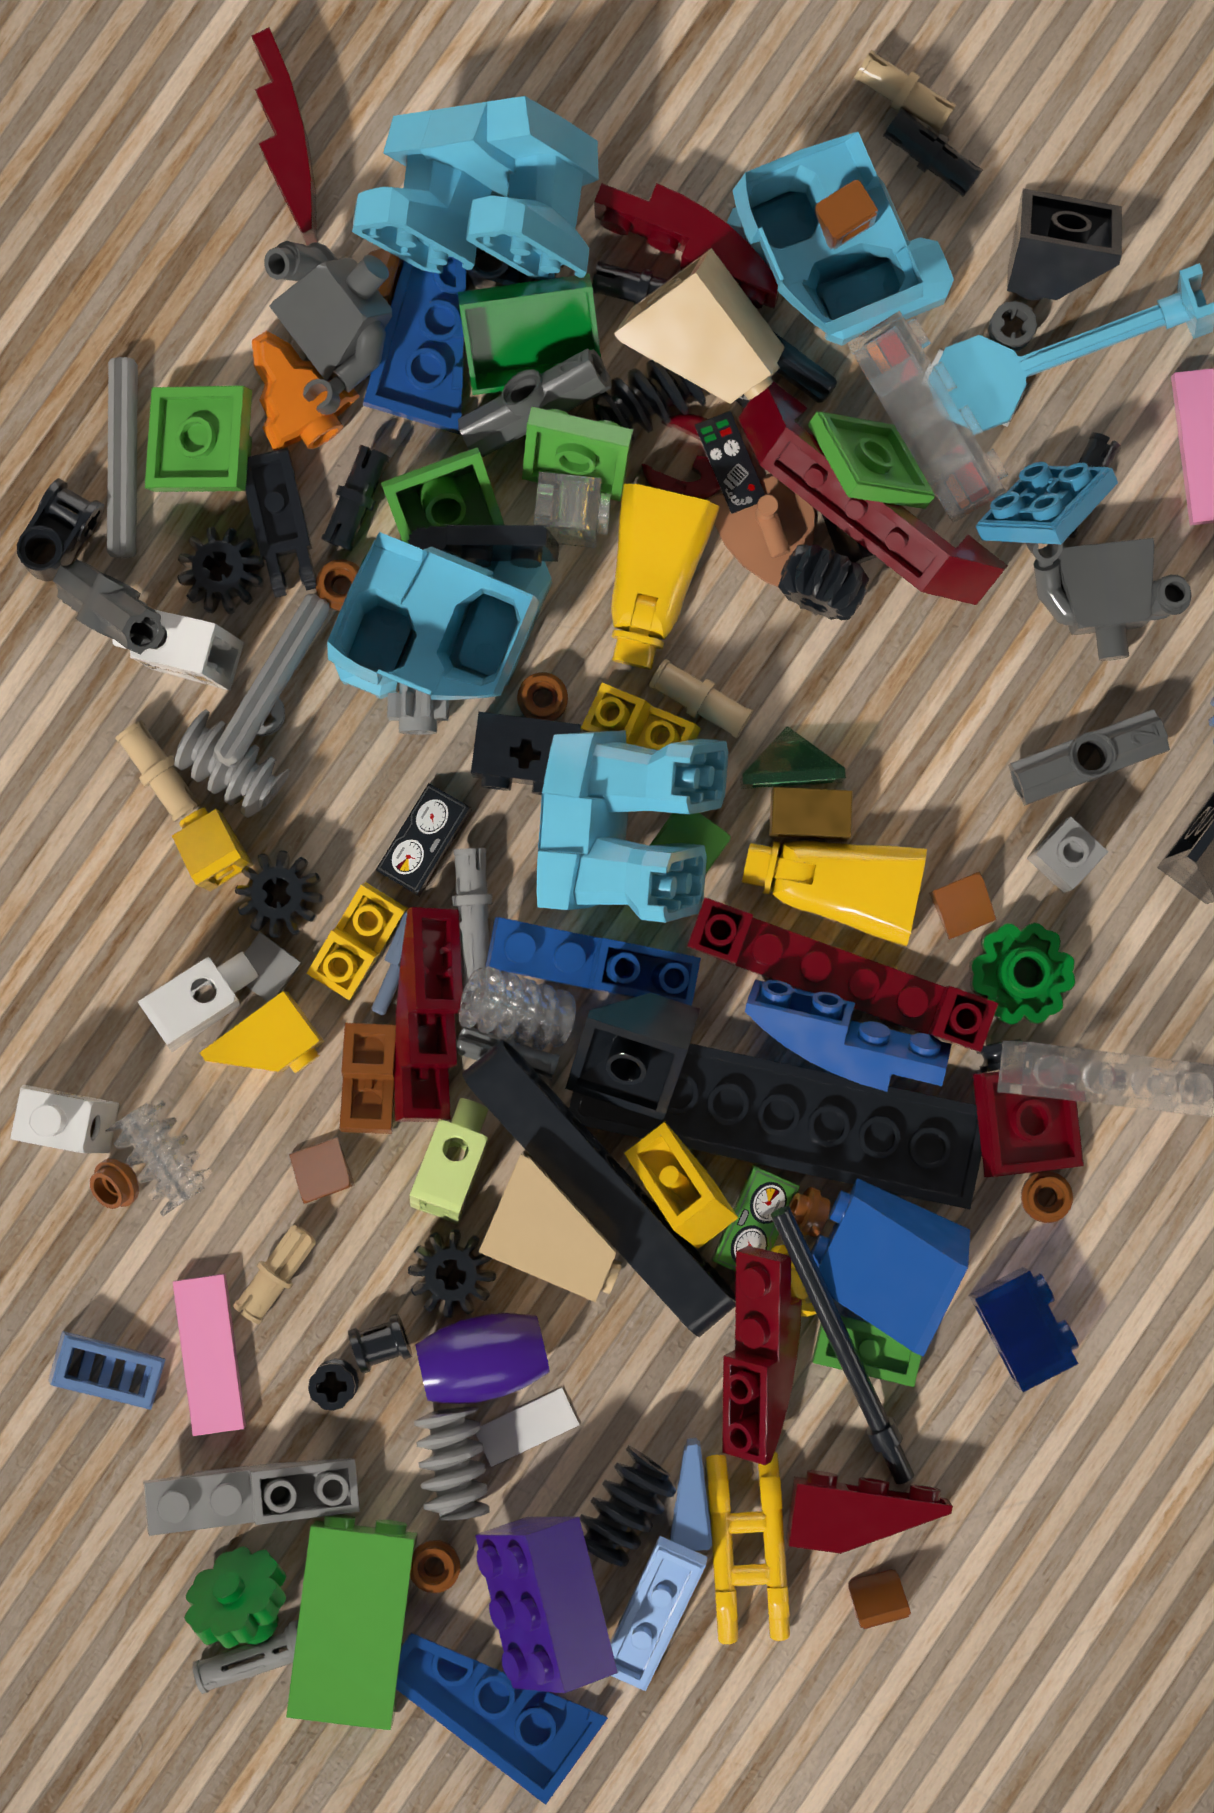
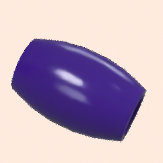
(482, 1358)

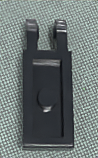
(278, 516)
(481, 544)

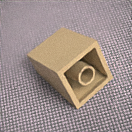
(705, 331)
(549, 1235)

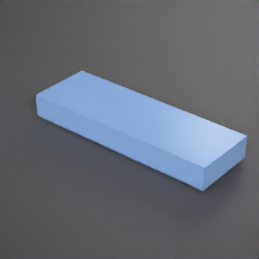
(655, 1611)

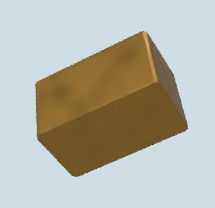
(811, 813)

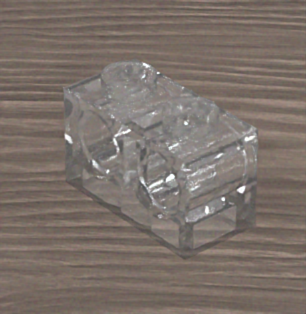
(572, 508)

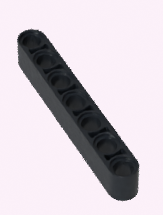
(600, 1187)

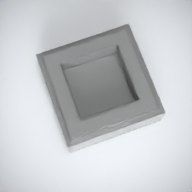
(272, 965)

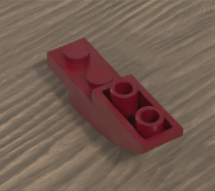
(681, 224)
(764, 1361)

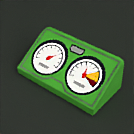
(754, 1227)

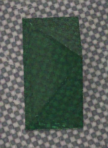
(792, 762)

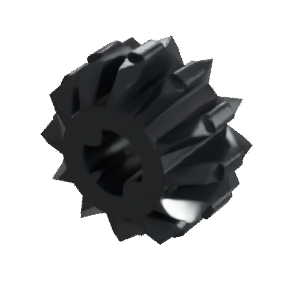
(204, 581)
(823, 582)
(262, 898)
(438, 1284)

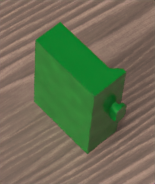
(526, 328)

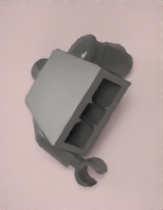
(331, 314)
(1106, 590)

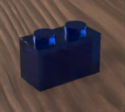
(1025, 1328)

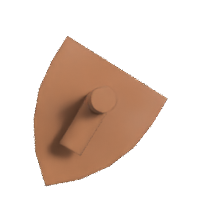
(766, 532)

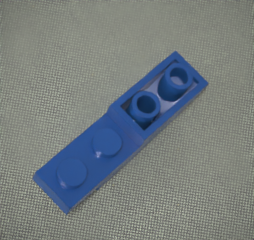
(591, 961)
(823, 1033)

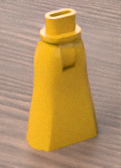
(656, 558)
(853, 884)

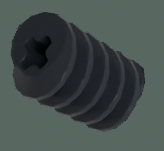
(646, 397)
(626, 1508)

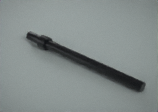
(882, 1429)

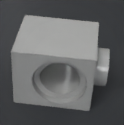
(1067, 855)

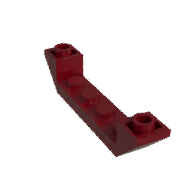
(880, 527)
(819, 967)

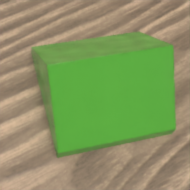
(443, 495)

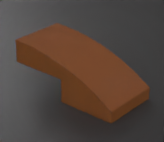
(368, 1078)

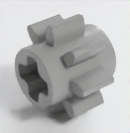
(416, 711)

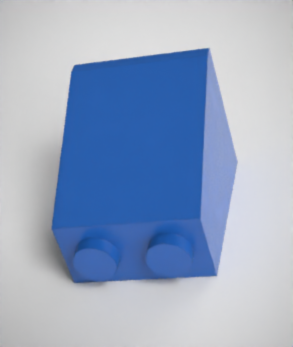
(892, 1263)

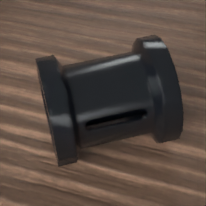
(380, 1343)
(323, 1396)

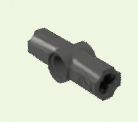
(557, 388)
(109, 606)
(1118, 747)

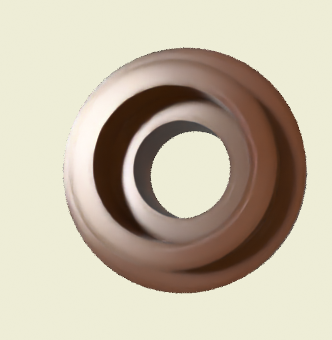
(329, 574)
(538, 682)
(114, 1184)
(1062, 1201)
(810, 1211)
(439, 1582)

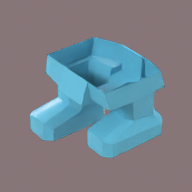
(484, 179)
(859, 281)
(434, 622)
(584, 819)

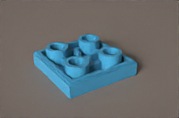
(1046, 503)

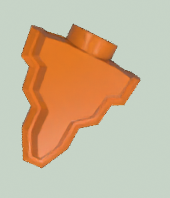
(287, 411)

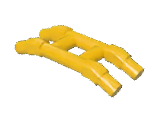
(727, 1574)

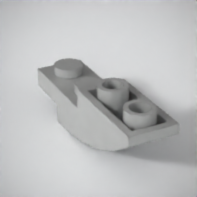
(251, 1495)

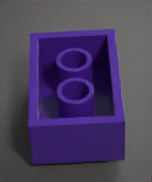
(545, 1604)

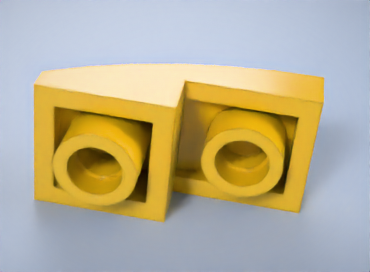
(643, 723)
(357, 941)

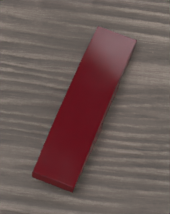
(289, 149)
(426, 1013)

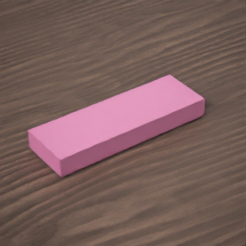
(1195, 424)
(209, 1354)

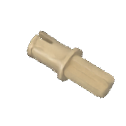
(275, 1274)

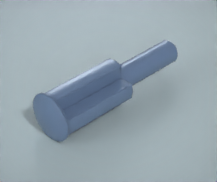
(391, 979)

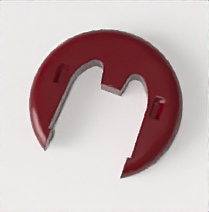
(702, 488)

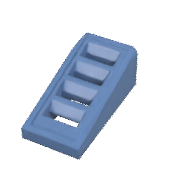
(63, 1357)
(691, 1512)

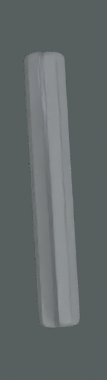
(122, 457)
(271, 681)

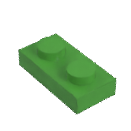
(879, 1353)

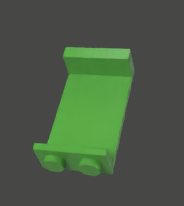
(351, 1622)

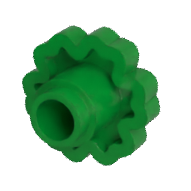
(1022, 972)
(237, 1598)

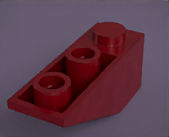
(848, 1516)

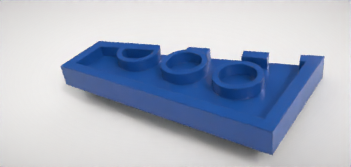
(423, 349)
(520, 1731)

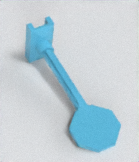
(994, 377)

